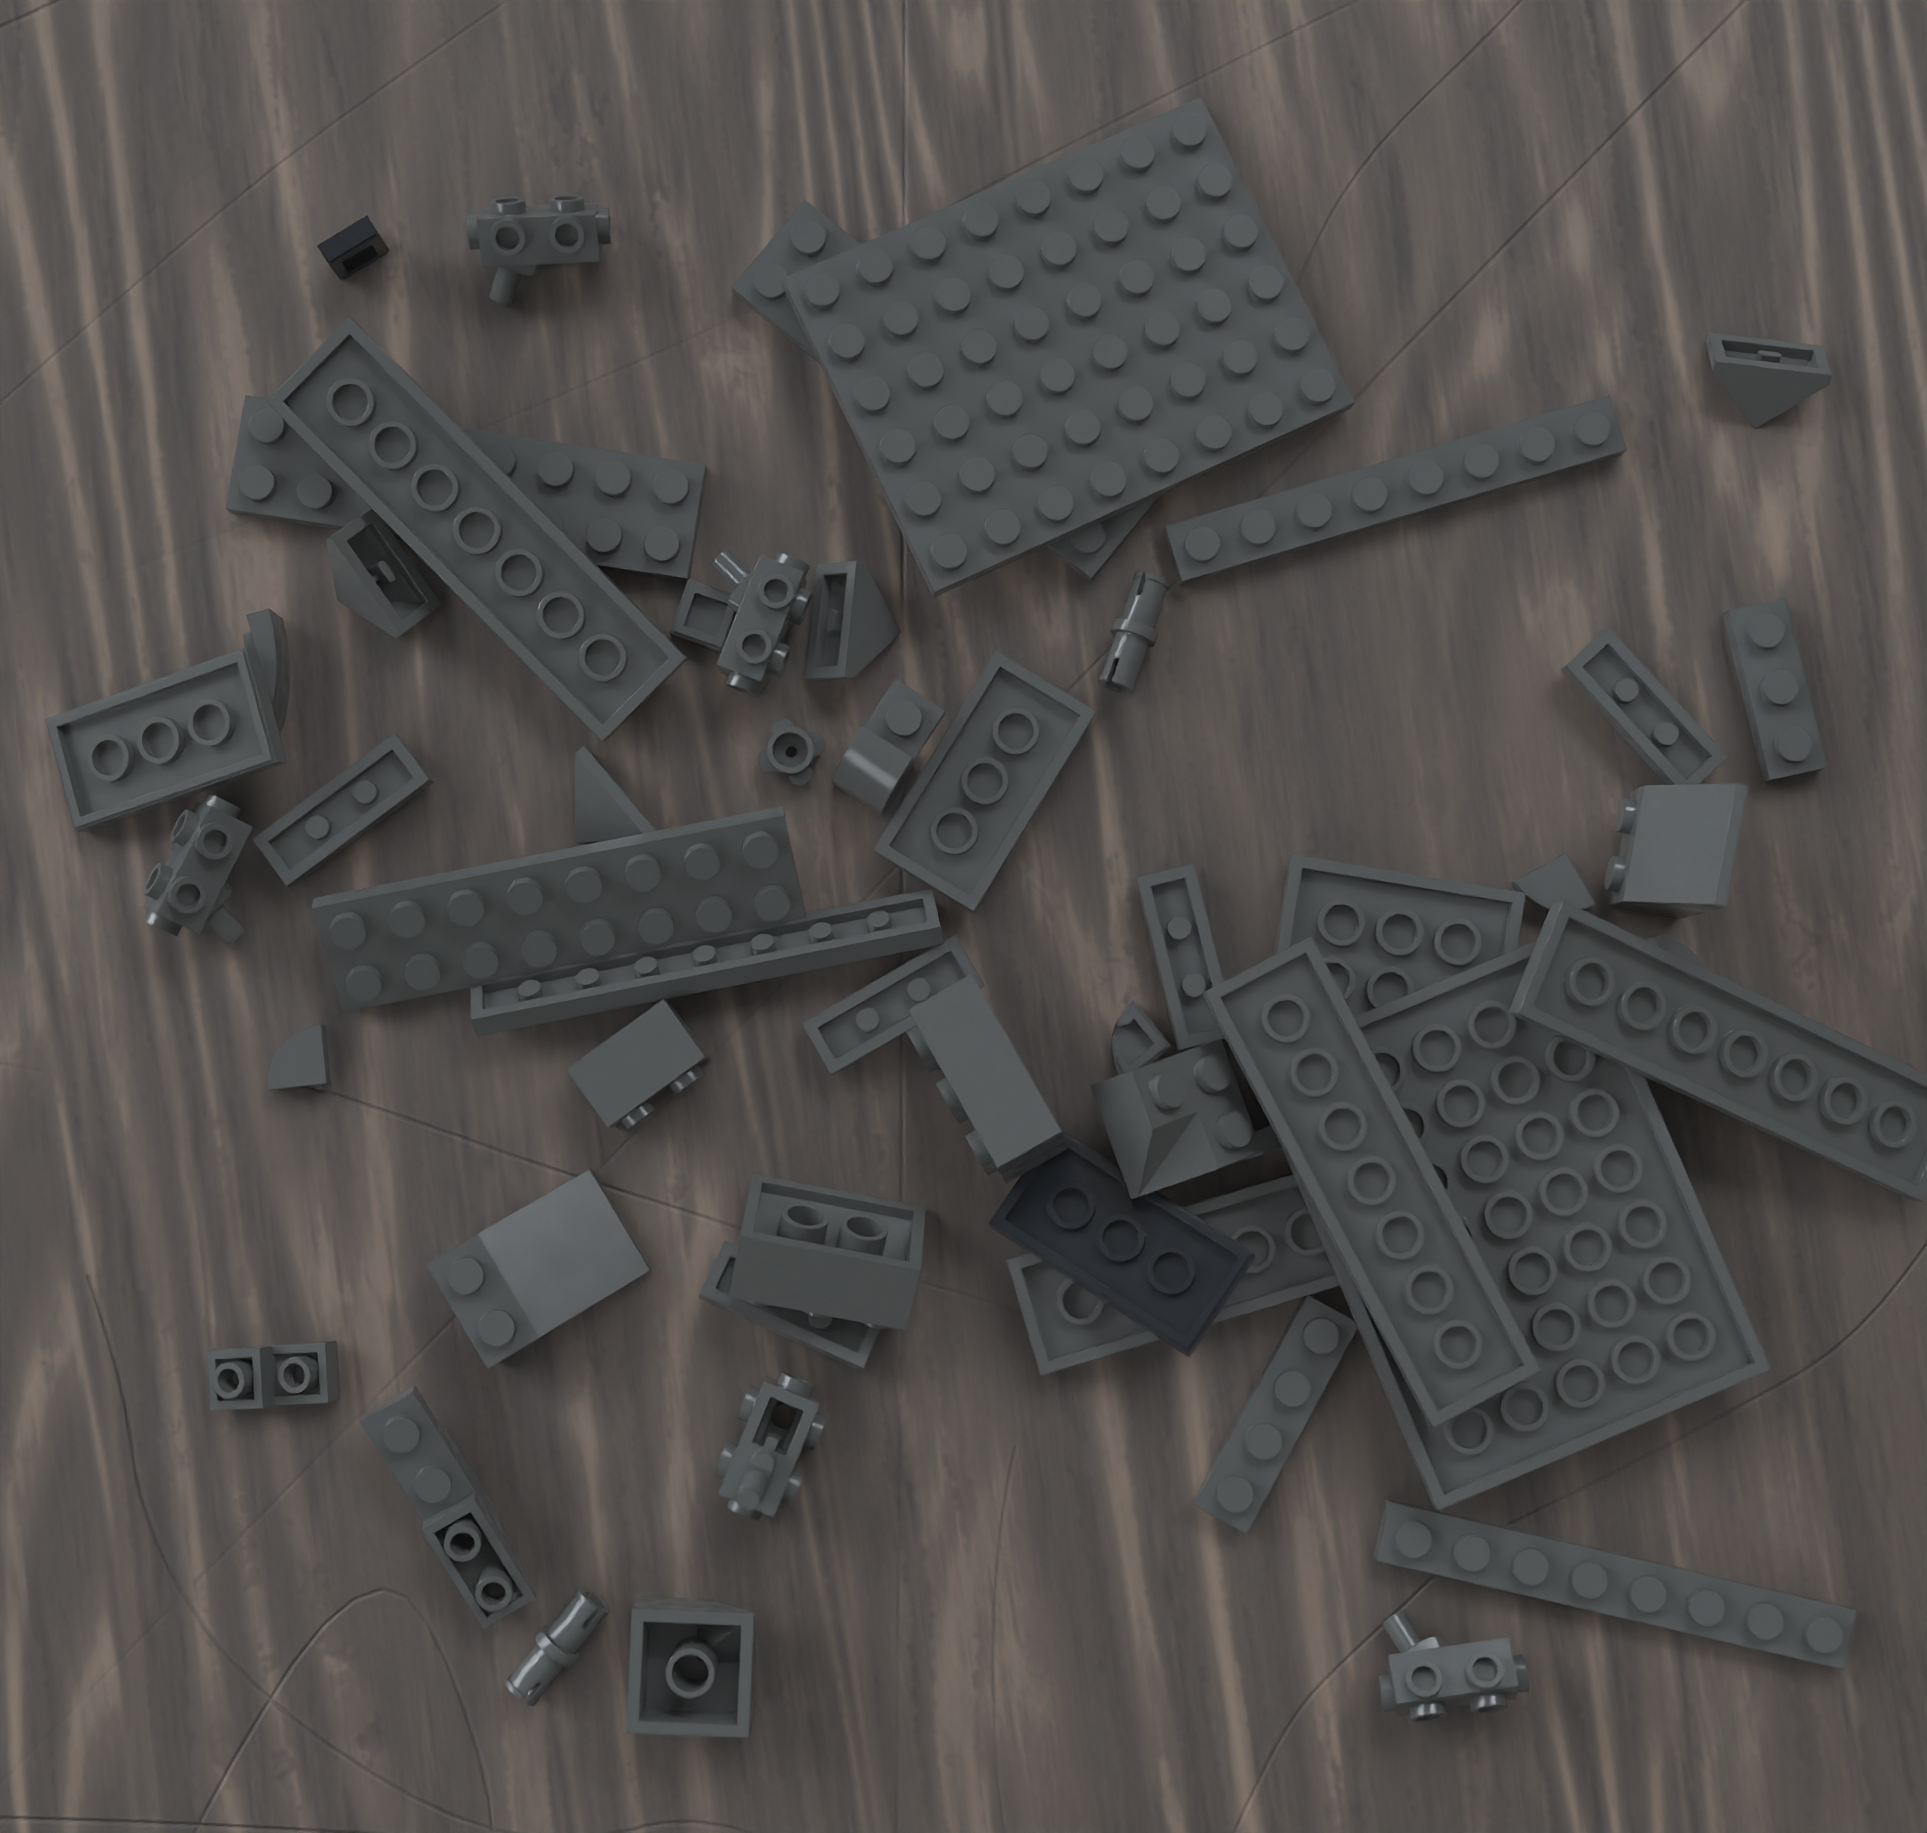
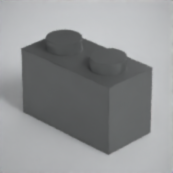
(639, 1066)

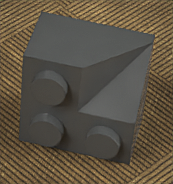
(1176, 1118)
(691, 1668)

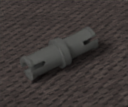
(1134, 632)
(557, 1646)

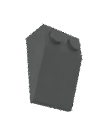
(1676, 848)
(538, 1268)

